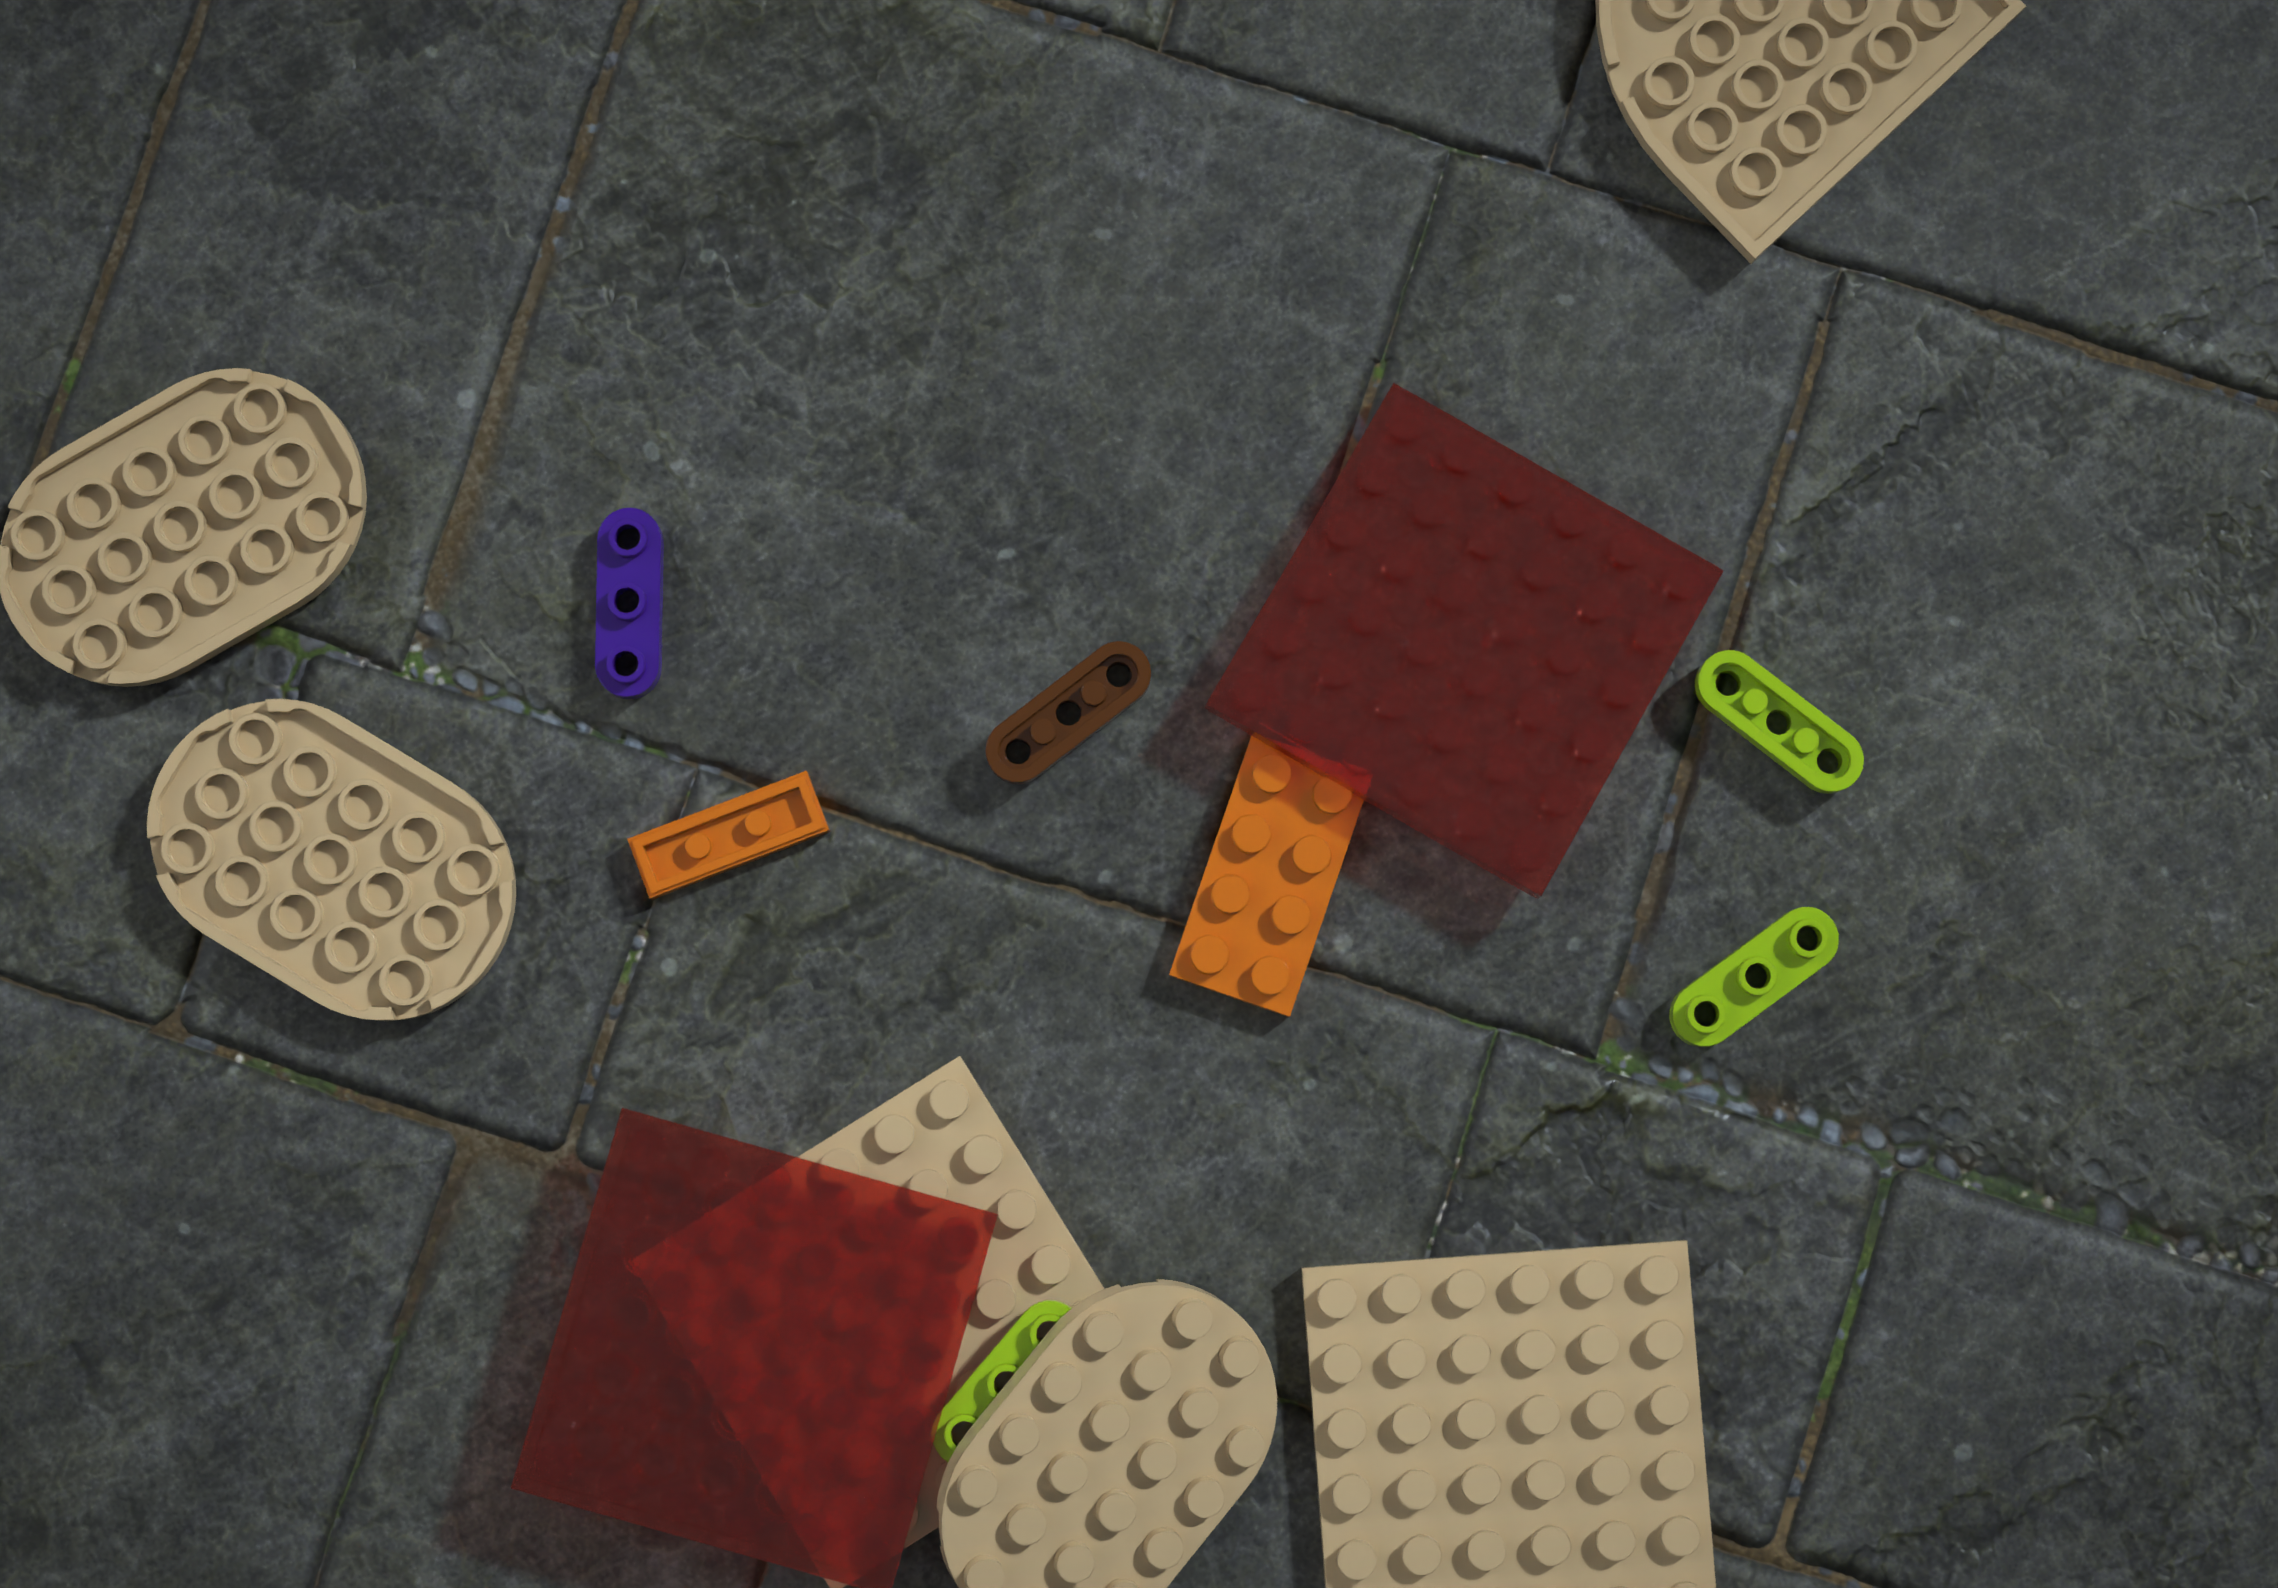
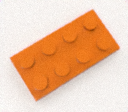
(1267, 881)

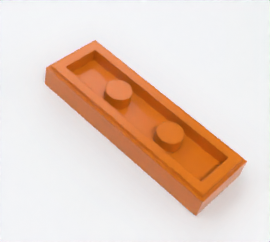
(728, 835)

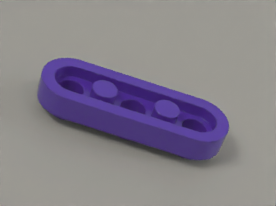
(638, 630)

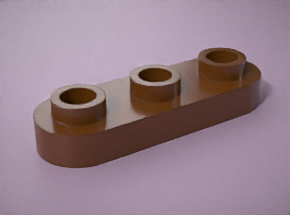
(1089, 691)

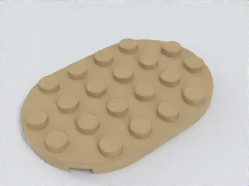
(181, 527)
(331, 860)
(1111, 1445)

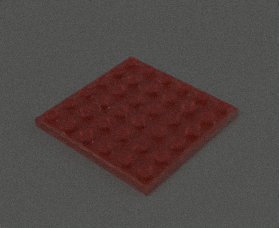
(1464, 640)
(755, 1351)

